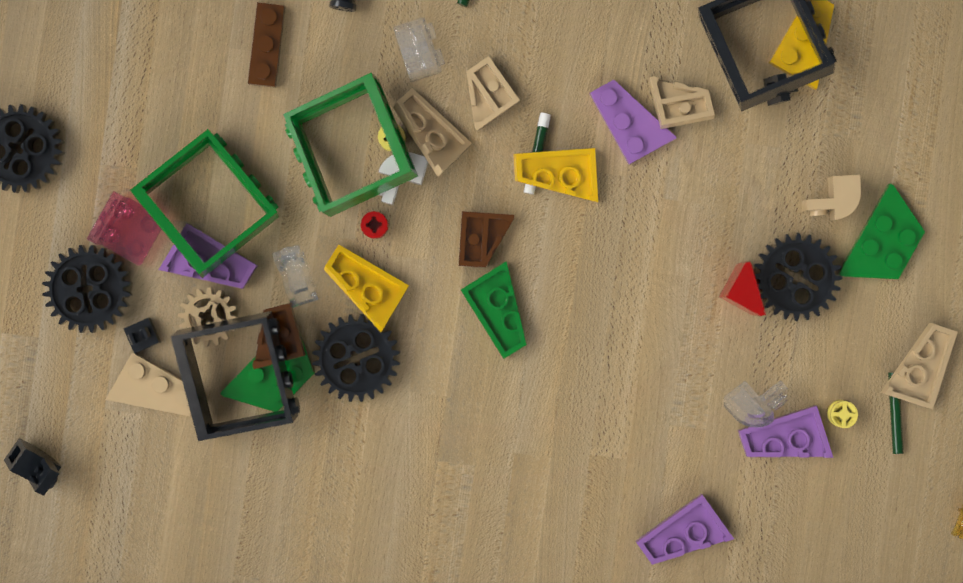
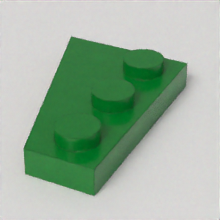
(497, 309)

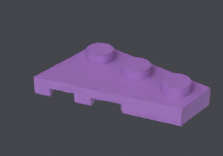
(629, 122)
(788, 436)
(685, 531)

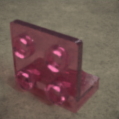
(125, 228)

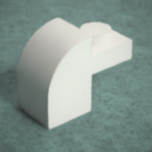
(390, 166)

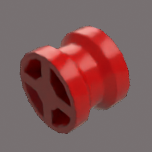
(377, 227)

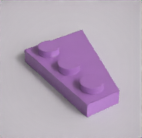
(232, 272)

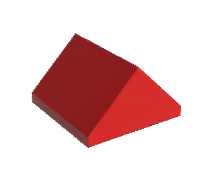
(743, 290)

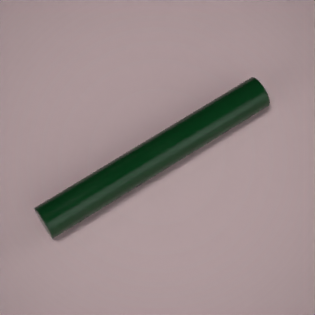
(896, 423)

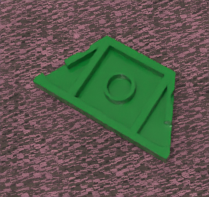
(885, 240)
(260, 385)

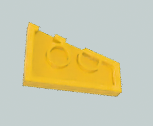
(795, 49)
(560, 171)
(366, 285)

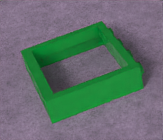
(304, 154)
(234, 164)

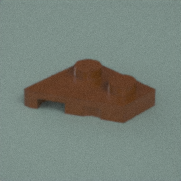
(481, 236)
(288, 336)

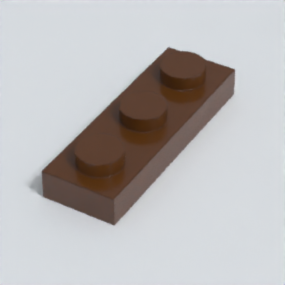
(266, 45)

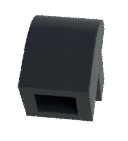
(33, 465)

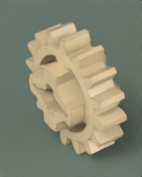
(197, 311)

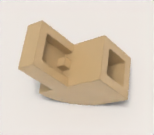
(842, 199)

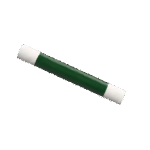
(539, 142)

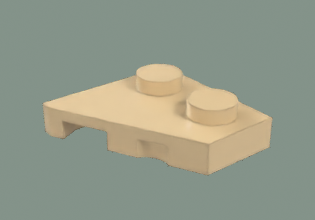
(488, 93)
(680, 104)

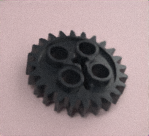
(39, 163)
(809, 255)
(62, 292)
(365, 380)

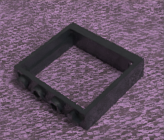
(710, 12)
(195, 390)

